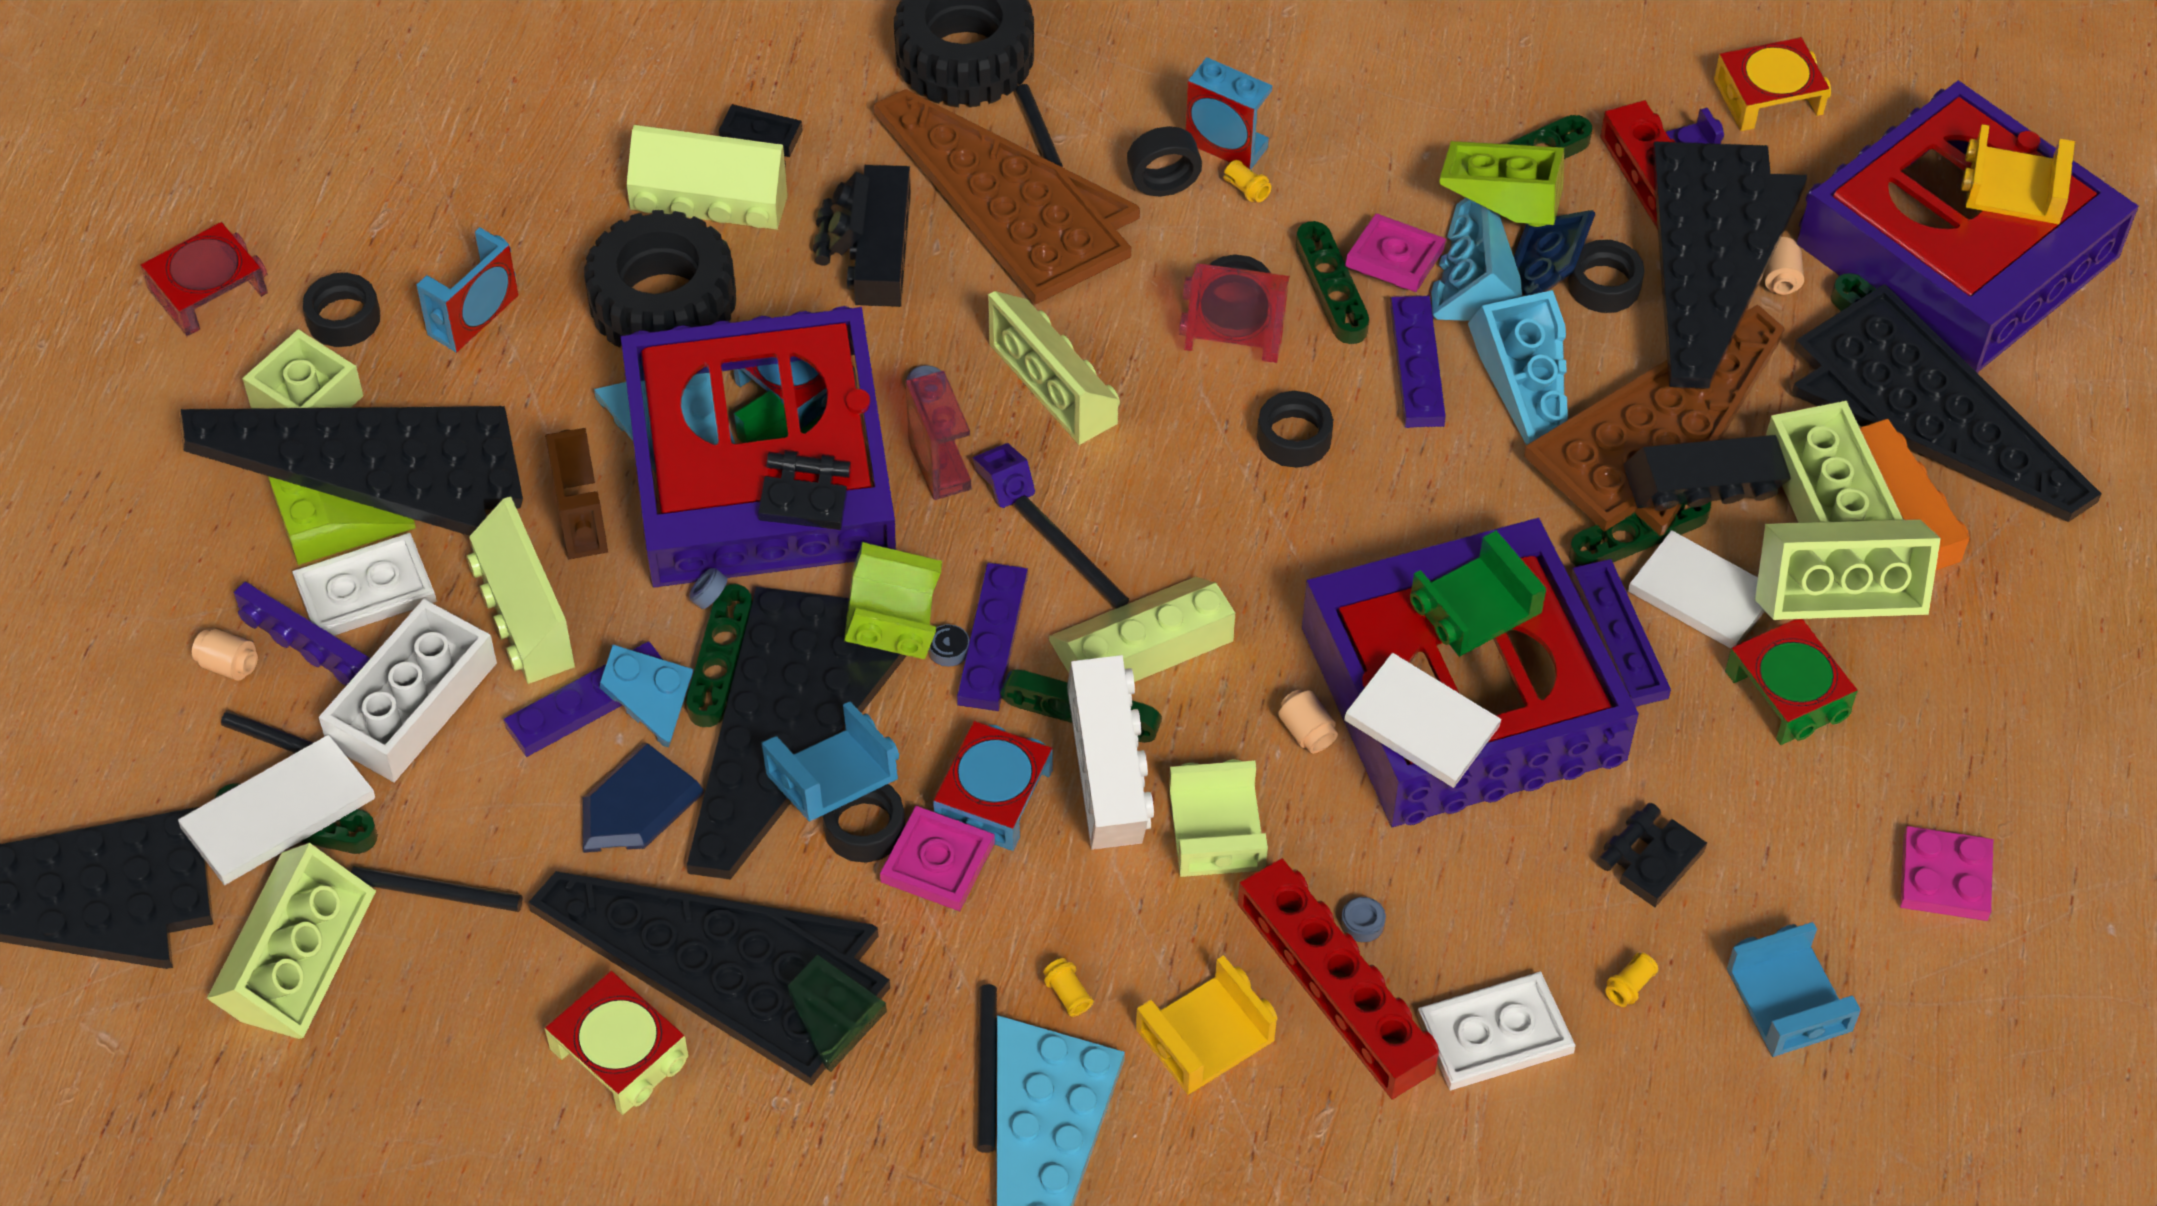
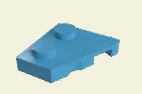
(647, 688)

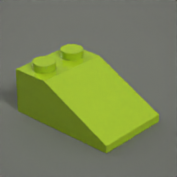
(1508, 179)
(329, 524)

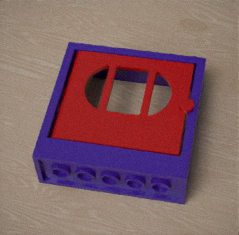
(1988, 274)
(716, 490)
(1574, 730)

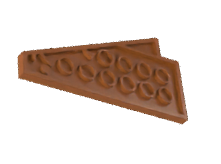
(1026, 210)
(1589, 449)

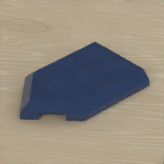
(1551, 251)
(636, 801)

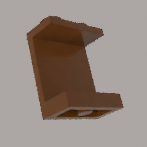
(579, 513)

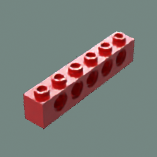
(1630, 138)
(1392, 1065)

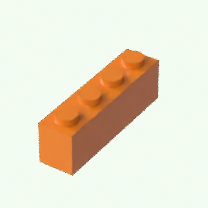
(1914, 491)

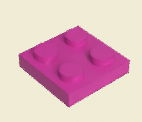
(1395, 252)
(937, 858)
(1947, 873)

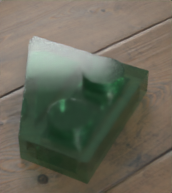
(834, 1009)

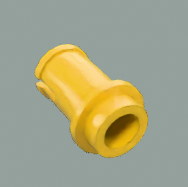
(1254, 186)
(1062, 978)
(1624, 987)

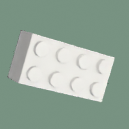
(408, 690)
(1108, 753)

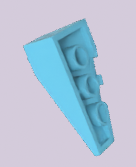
(1477, 265)
(1525, 359)

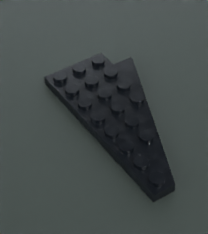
(1716, 237)
(1902, 371)
(402, 460)
(785, 685)
(105, 890)
(714, 955)

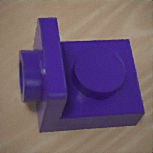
(1704, 131)
(1006, 472)

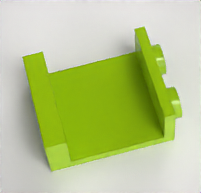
(892, 600)

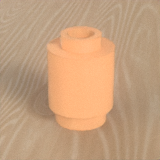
(1785, 268)
(224, 654)
(1308, 720)

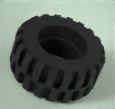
(970, 70)
(655, 247)

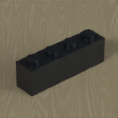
(882, 247)
(1706, 472)

